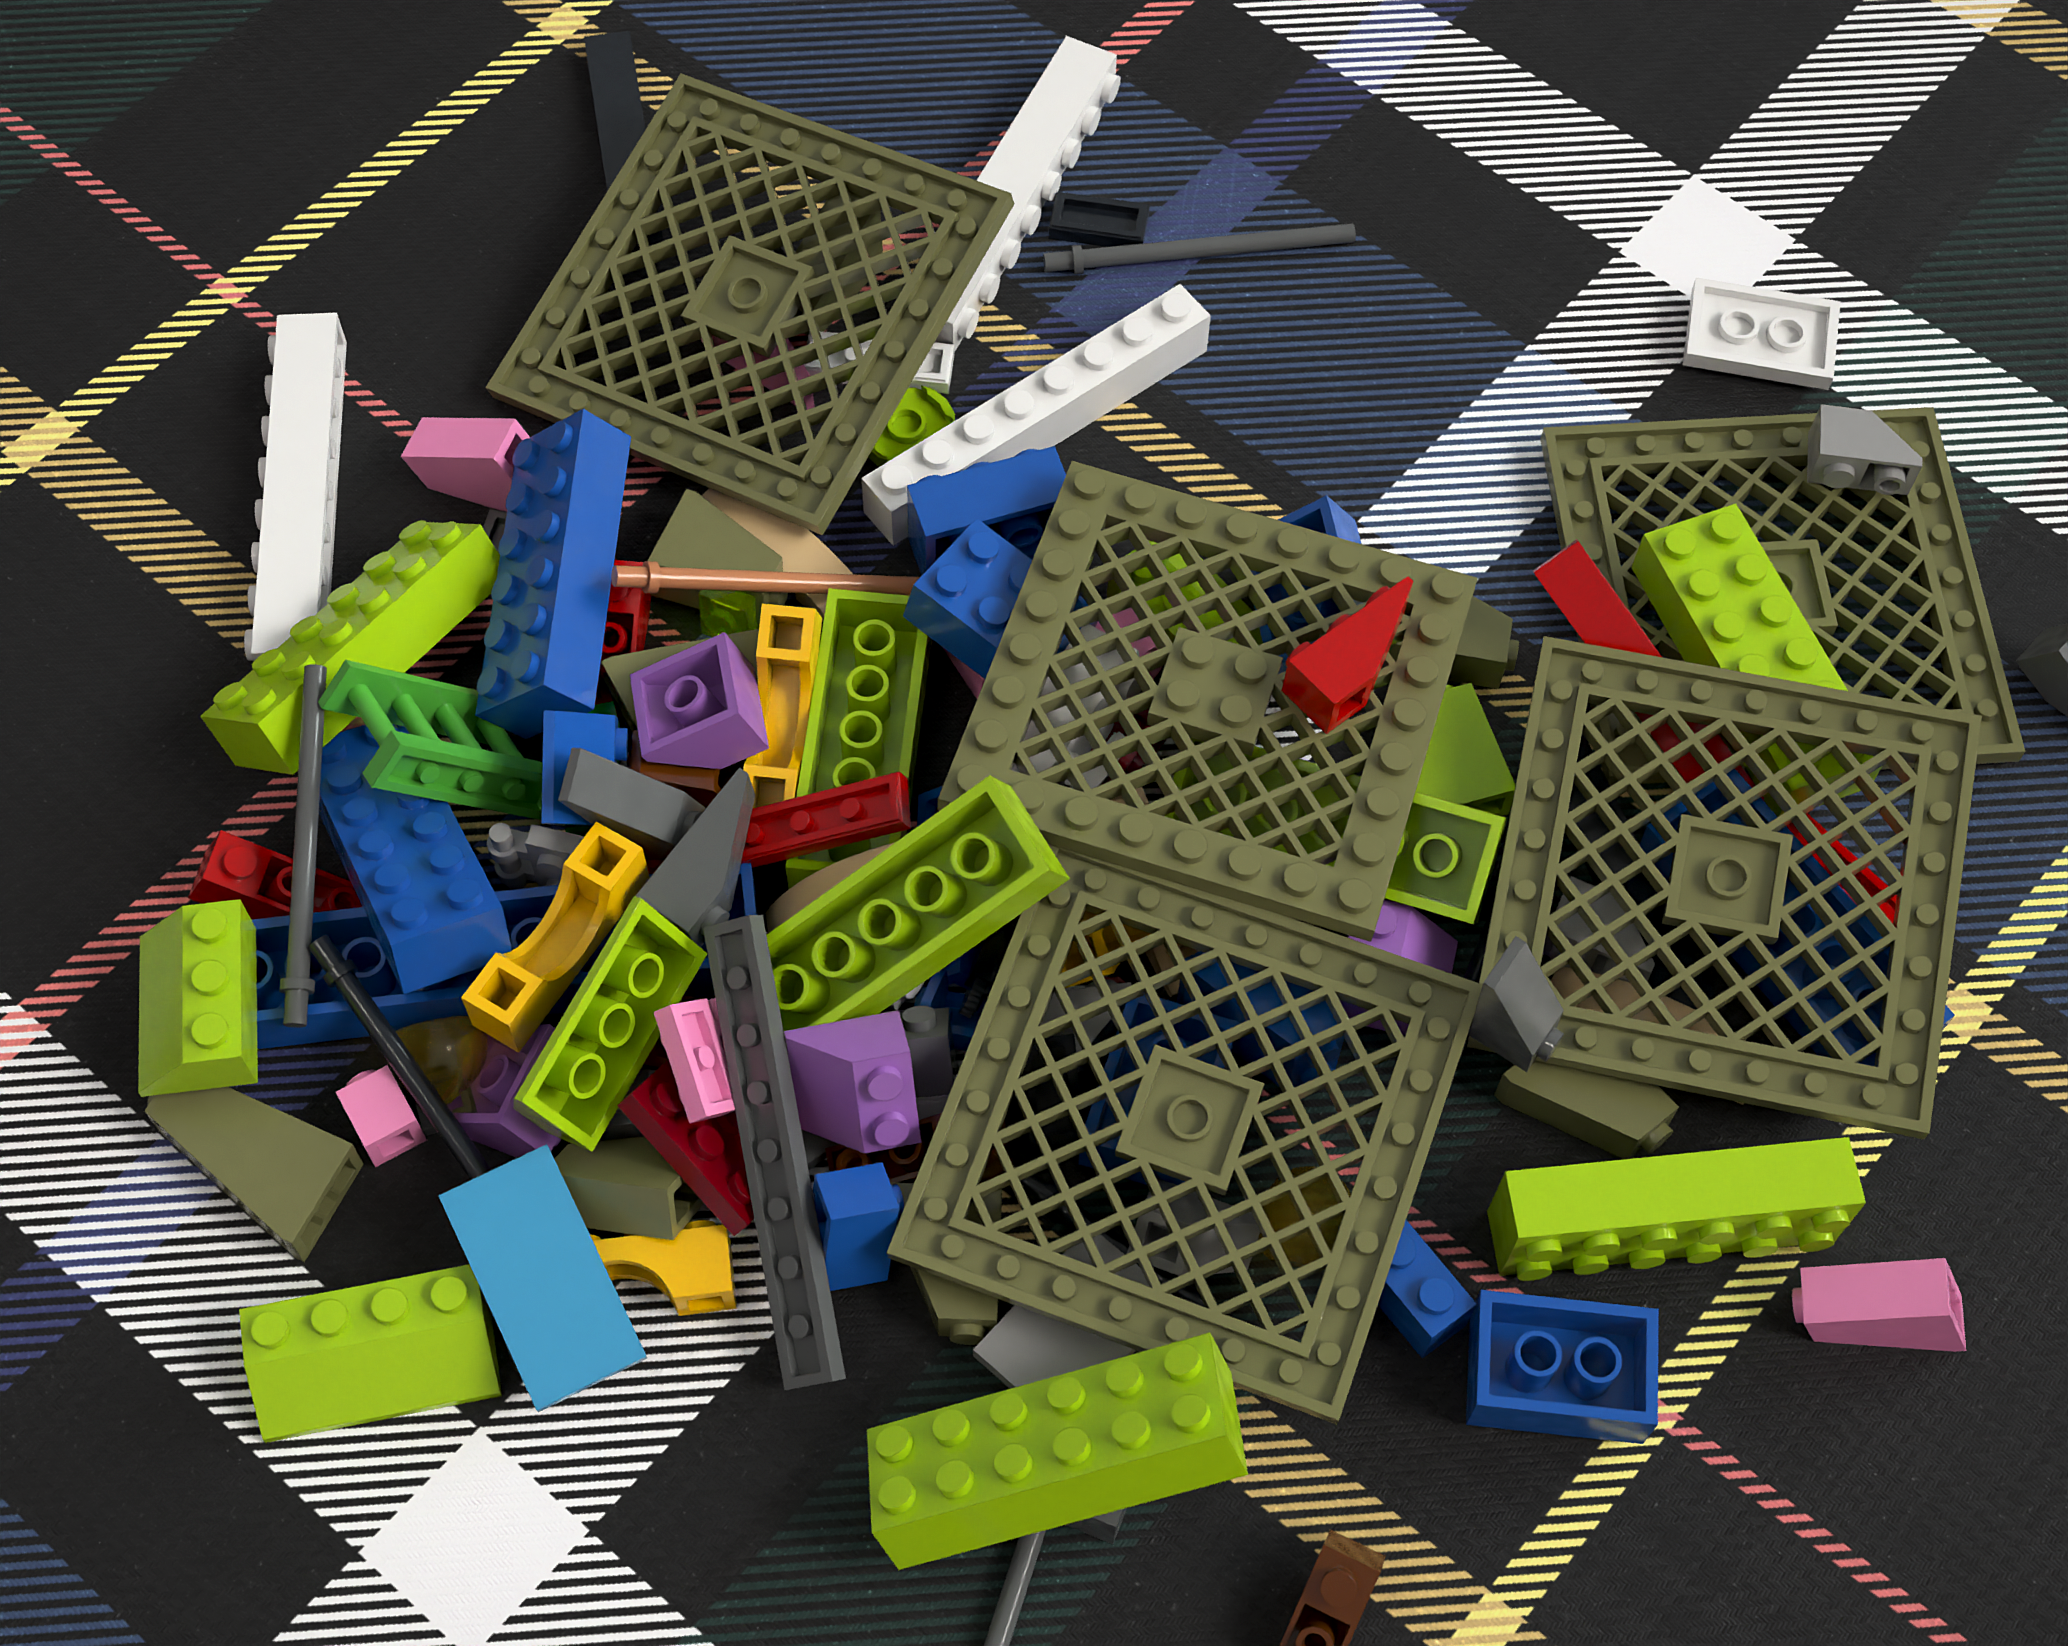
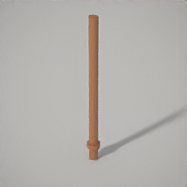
(652, 577)

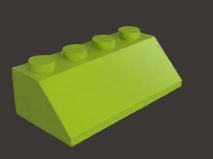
(609, 1027)
(369, 1353)

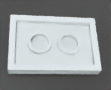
(1762, 333)

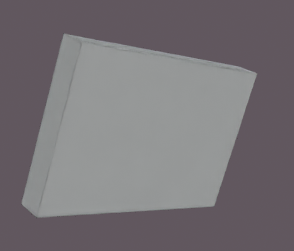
(1035, 1347)

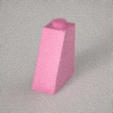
(466, 457)
(1882, 1305)

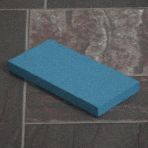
(542, 1277)

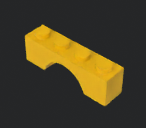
(786, 678)
(524, 984)
(689, 1270)

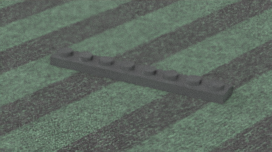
(774, 1153)

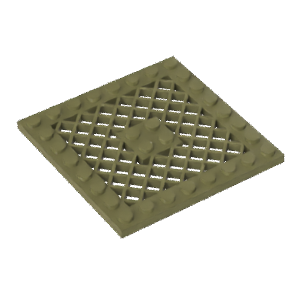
(753, 298)
(1939, 550)
(1211, 695)
(1735, 879)
(1191, 1127)

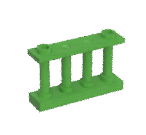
(422, 762)

